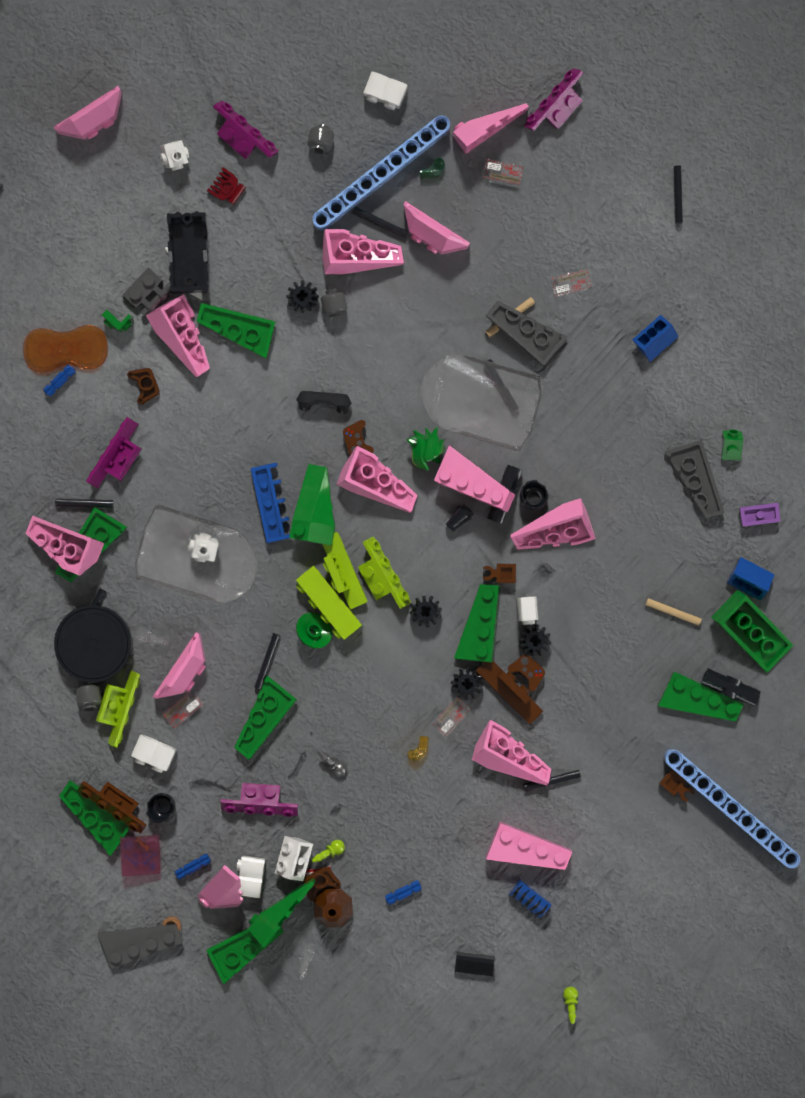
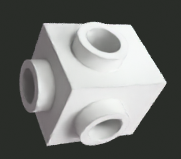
(168, 151)
(208, 552)

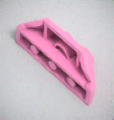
(93, 117)
(432, 233)
(184, 670)

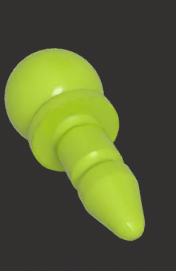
(335, 848)
(570, 995)

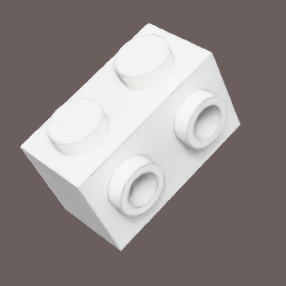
(293, 858)

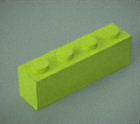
(328, 602)

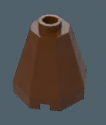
(333, 899)

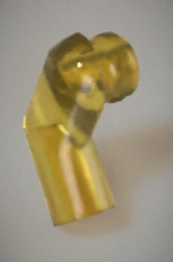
(420, 751)

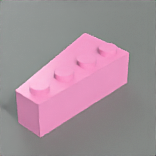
(521, 847)

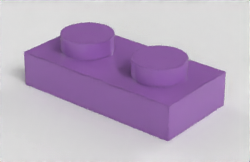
(759, 514)

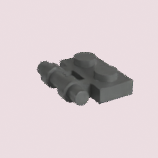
(143, 288)

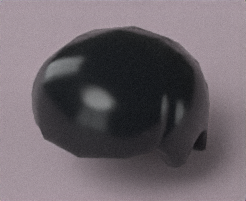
(533, 495)
(161, 808)

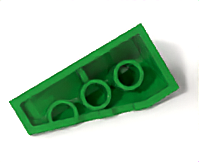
(313, 511)
(270, 919)

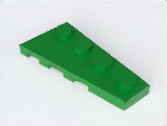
(244, 329)
(100, 528)
(696, 698)
(98, 821)

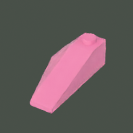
(480, 129)
(352, 253)
(176, 327)
(370, 478)
(561, 525)
(66, 547)
(504, 754)
(222, 890)

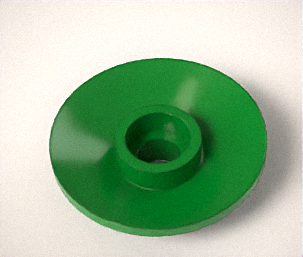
(321, 631)

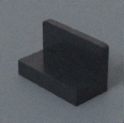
(474, 964)

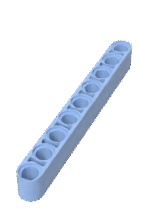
(385, 164)
(739, 813)

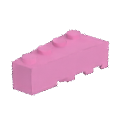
(467, 478)

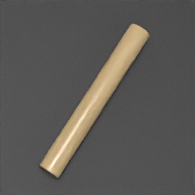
(521, 308)
(674, 612)

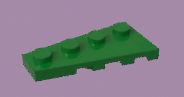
(480, 629)
(268, 711)
(235, 952)

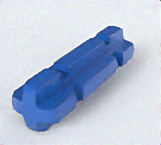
(59, 380)
(193, 866)
(403, 892)

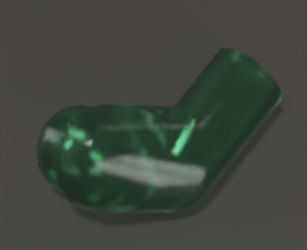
(434, 171)

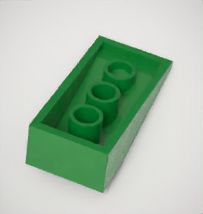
(752, 630)

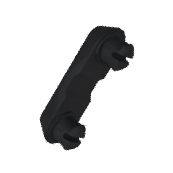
(306, 398)

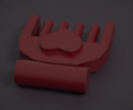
(229, 187)

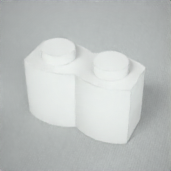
(385, 90)
(527, 610)
(154, 753)
(251, 875)

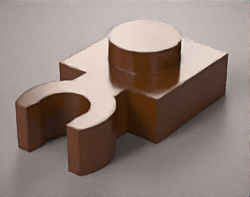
(504, 573)
(674, 783)

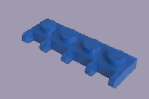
(269, 503)

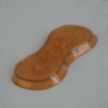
(49, 349)

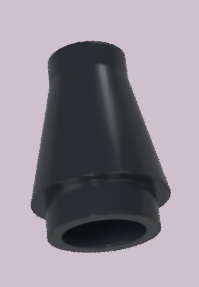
(460, 517)

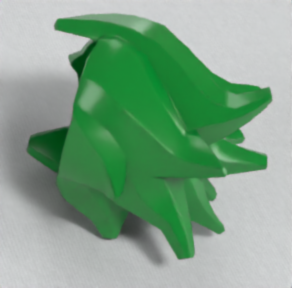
(426, 448)

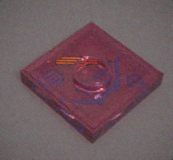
(140, 855)

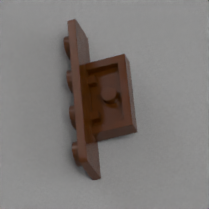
(510, 691)
(115, 802)

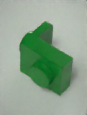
(111, 321)
(732, 445)

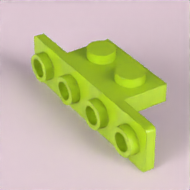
(343, 573)
(381, 576)
(116, 706)

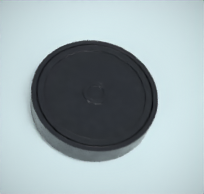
(93, 643)

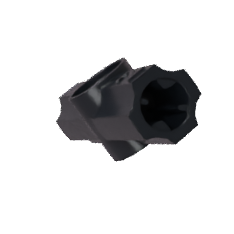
(510, 481)
(731, 687)

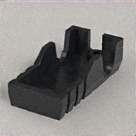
(188, 252)

